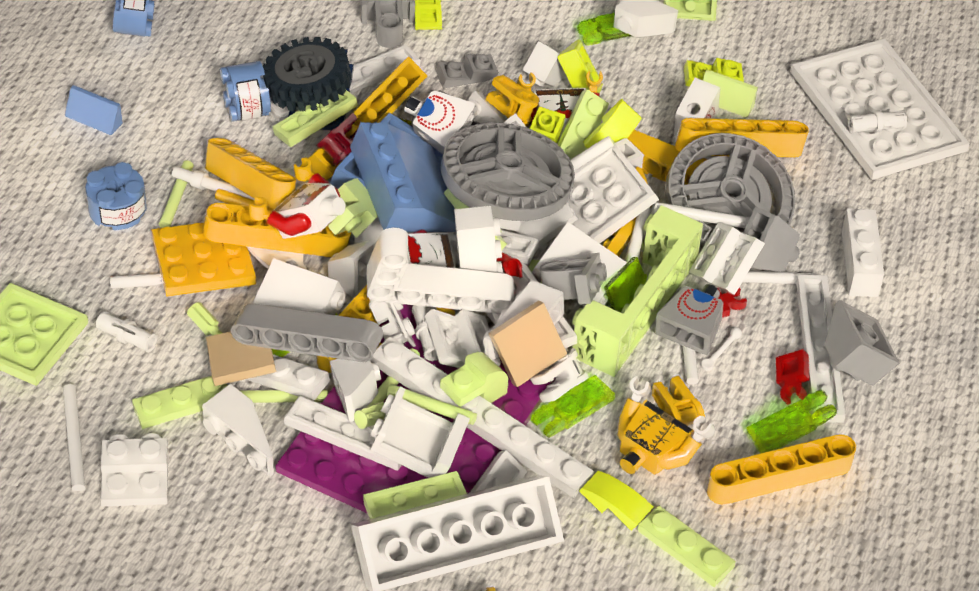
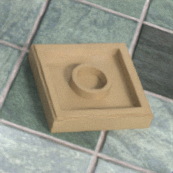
(528, 343)
(236, 361)

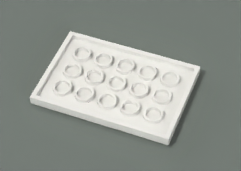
(873, 80)

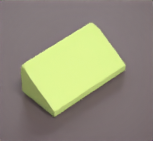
(694, 9)
(734, 94)

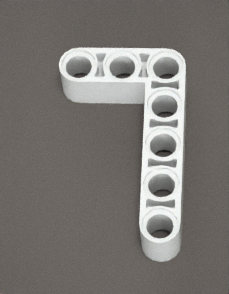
(396, 281)

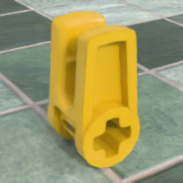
(512, 99)
(682, 405)

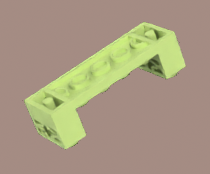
(609, 336)

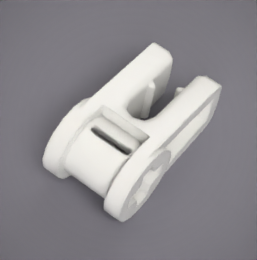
(567, 375)

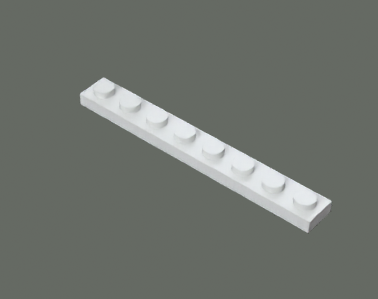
(491, 422)

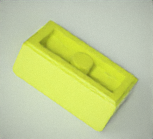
(576, 64)

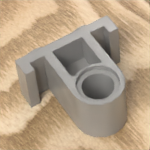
(388, 19)
(575, 278)

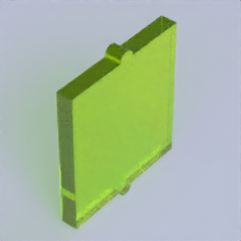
(624, 284)

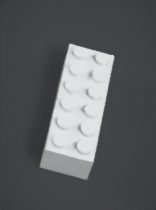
(457, 533)

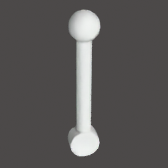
(707, 364)

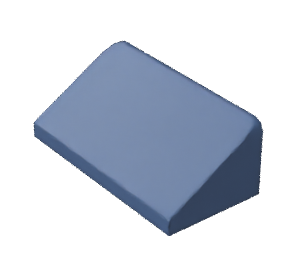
(93, 110)

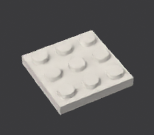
(608, 194)

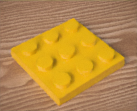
(196, 264)

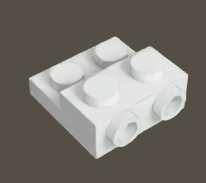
(134, 470)

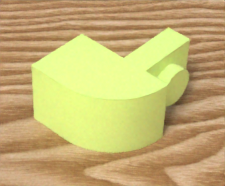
(358, 209)
(476, 378)

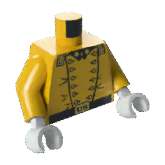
(654, 437)

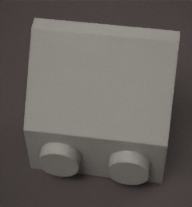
(858, 345)

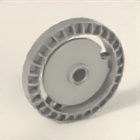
(508, 171)
(732, 175)

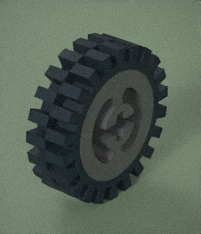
(307, 73)

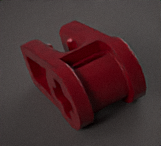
(336, 142)

